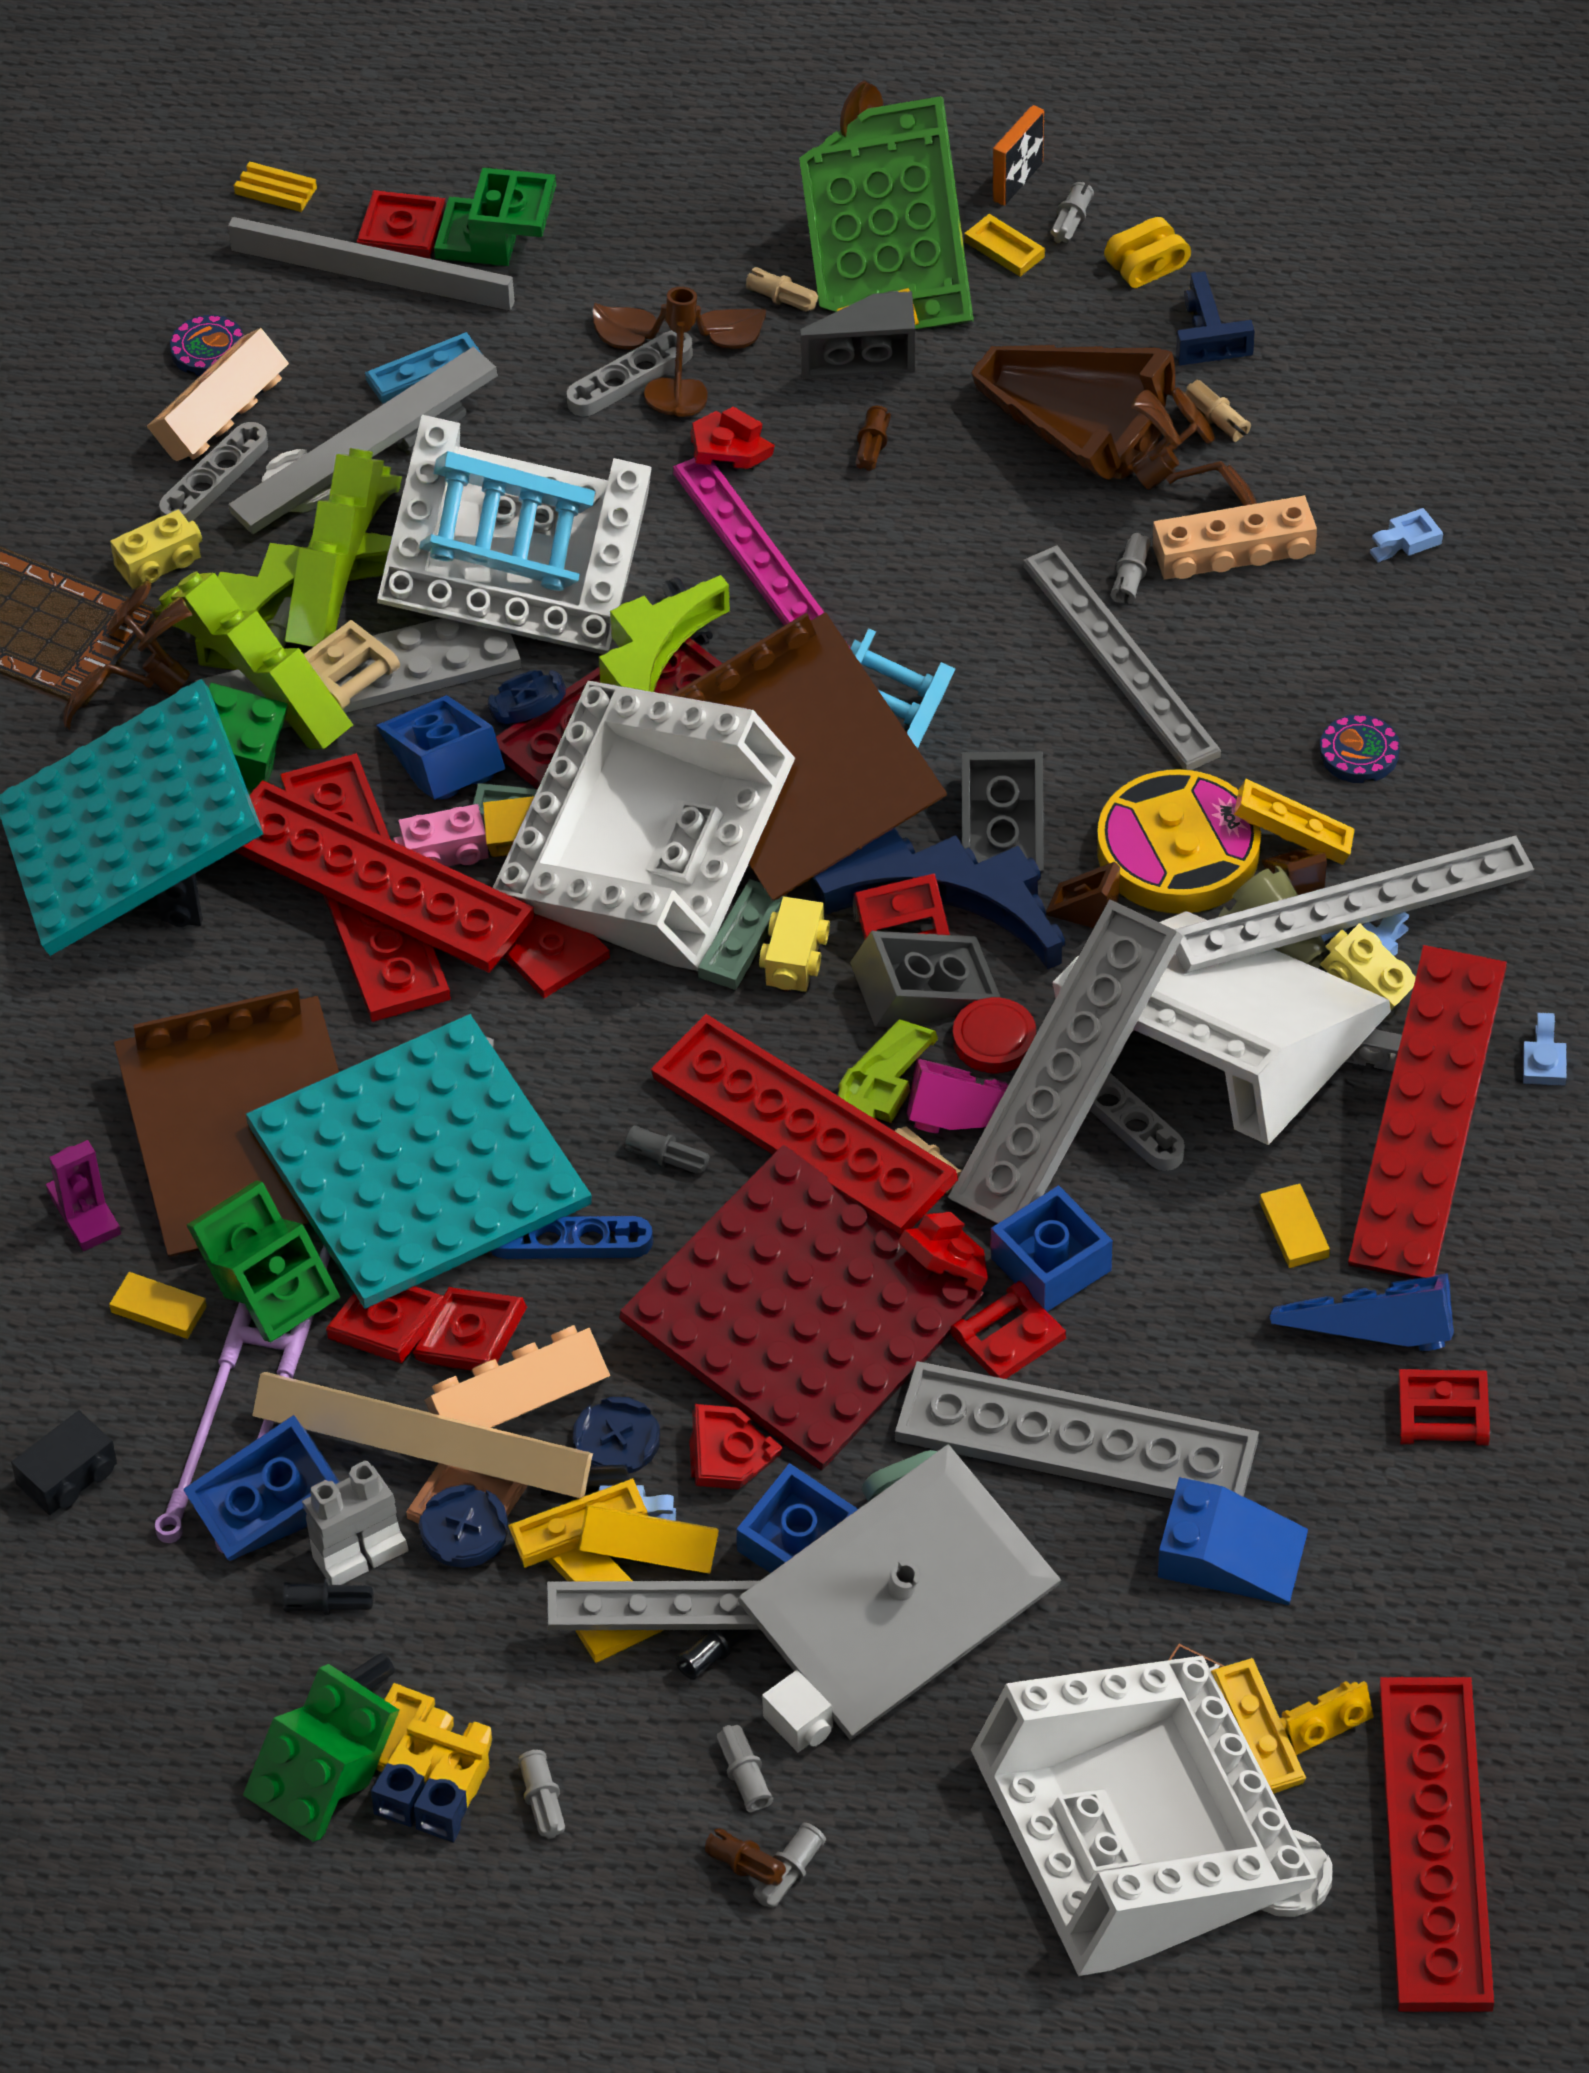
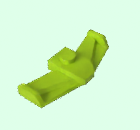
(874, 1080)

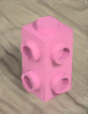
(446, 835)

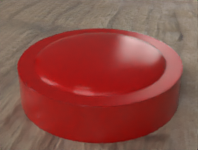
(993, 1034)

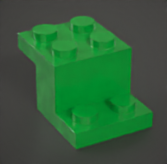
(503, 207)
(252, 730)
(263, 1261)
(321, 1752)

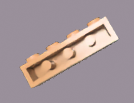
(218, 395)
(1282, 532)
(524, 1383)

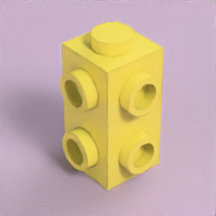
(156, 548)
(794, 944)
(1368, 964)

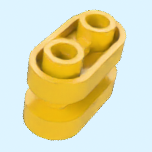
(1147, 252)

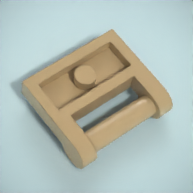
(343, 653)

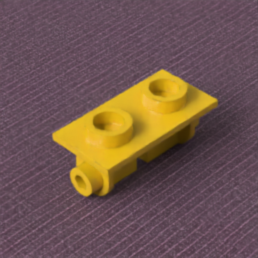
(1333, 1715)

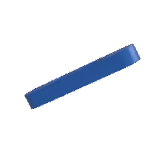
(569, 1245)

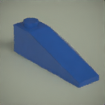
(1405, 1315)

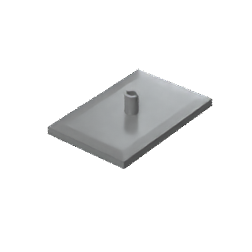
(899, 1590)

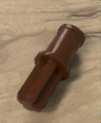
(872, 437)
(744, 1857)

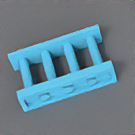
(532, 492)
(929, 687)

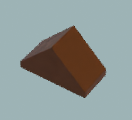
(1303, 867)
(1086, 895)

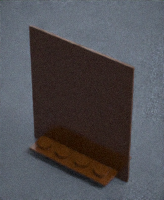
(852, 761)
(190, 1096)

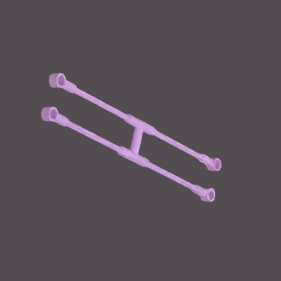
(237, 1335)

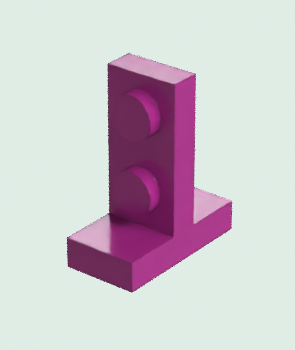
(80, 1196)

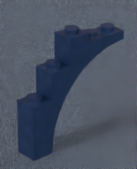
(996, 888)

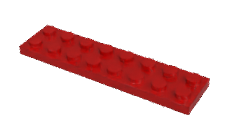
(384, 879)
(389, 966)
(782, 1106)
(1427, 1113)
(1435, 1845)

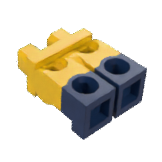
(433, 1775)

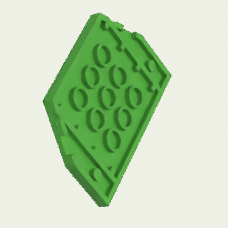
(888, 213)

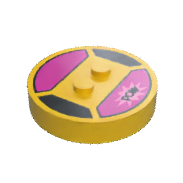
(1178, 841)

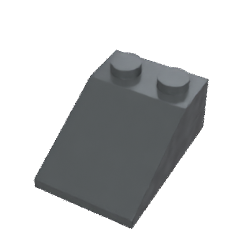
(862, 339)
(1003, 804)
(920, 976)

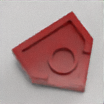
(730, 438)
(944, 1246)
(727, 1448)

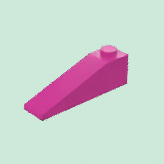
(951, 1098)

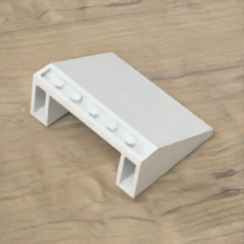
(465, 592)
(647, 820)
(1263, 1022)
(1136, 1808)

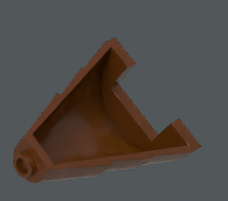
(1081, 398)

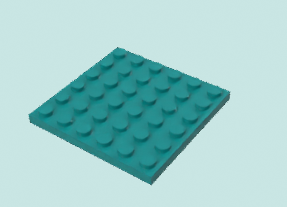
(127, 816)
(418, 1160)

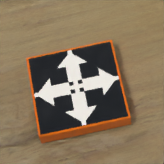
(1018, 155)

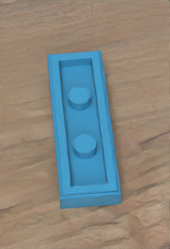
(403, 373)

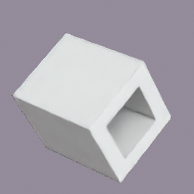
(798, 1711)

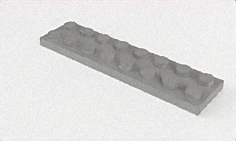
(429, 657)
(1066, 1063)
(1071, 1433)

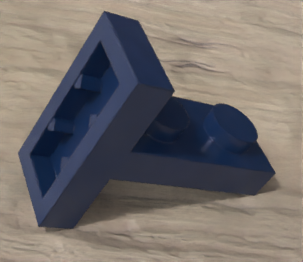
(1209, 337)

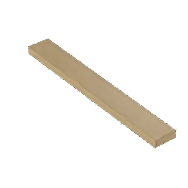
(424, 1435)

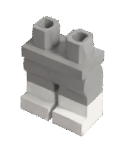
(351, 1518)

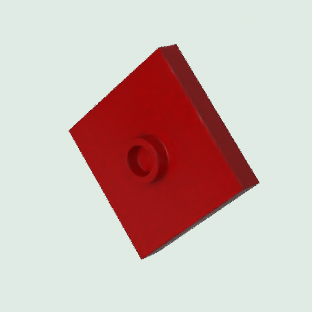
(402, 222)
(554, 954)
(389, 1326)
(470, 1329)

